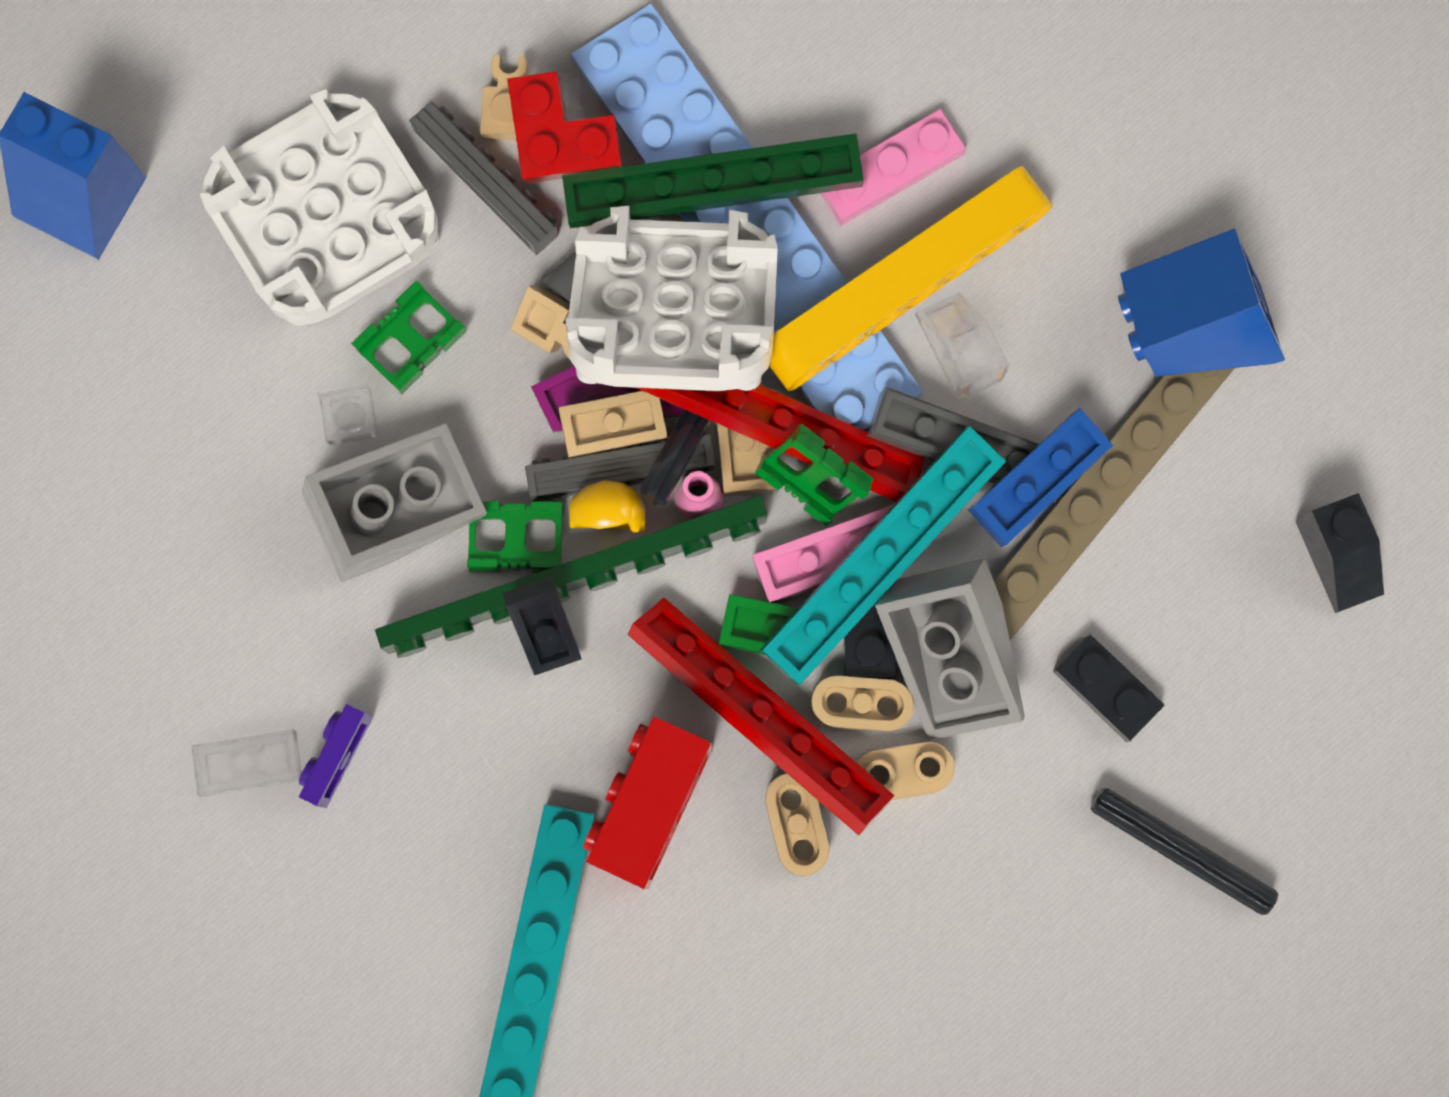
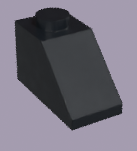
(1344, 551)

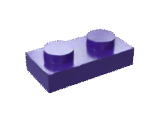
(343, 737)

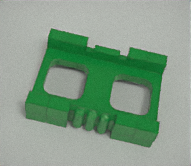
(397, 327)
(805, 482)
(515, 552)

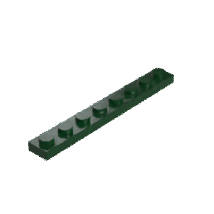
(595, 570)

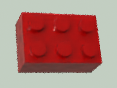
(647, 802)

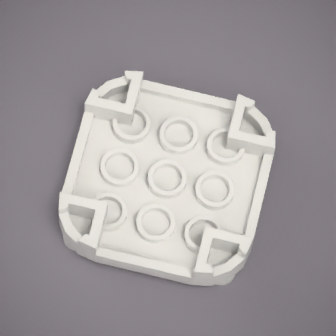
(320, 208)
(672, 303)

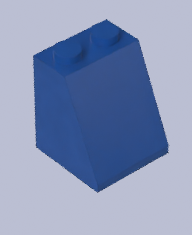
(66, 175)
(1199, 310)

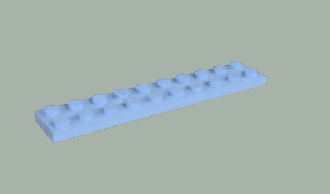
(674, 114)

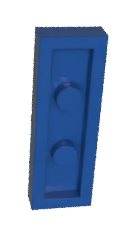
(1040, 477)

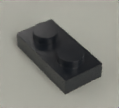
(542, 625)
(868, 649)
(1108, 688)

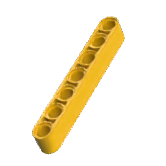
(906, 277)

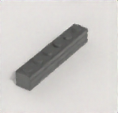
(484, 178)
(629, 466)

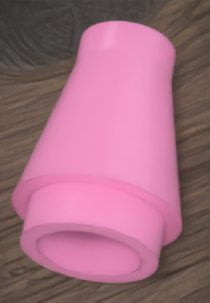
(695, 506)

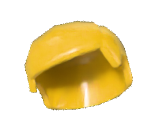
(607, 506)

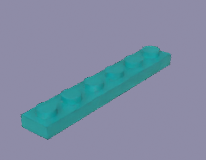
(882, 555)
(537, 954)

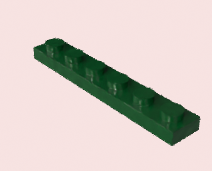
(715, 180)

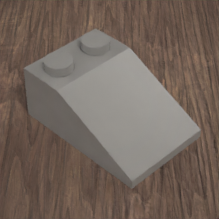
(392, 501)
(953, 649)

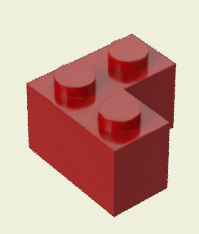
(550, 143)

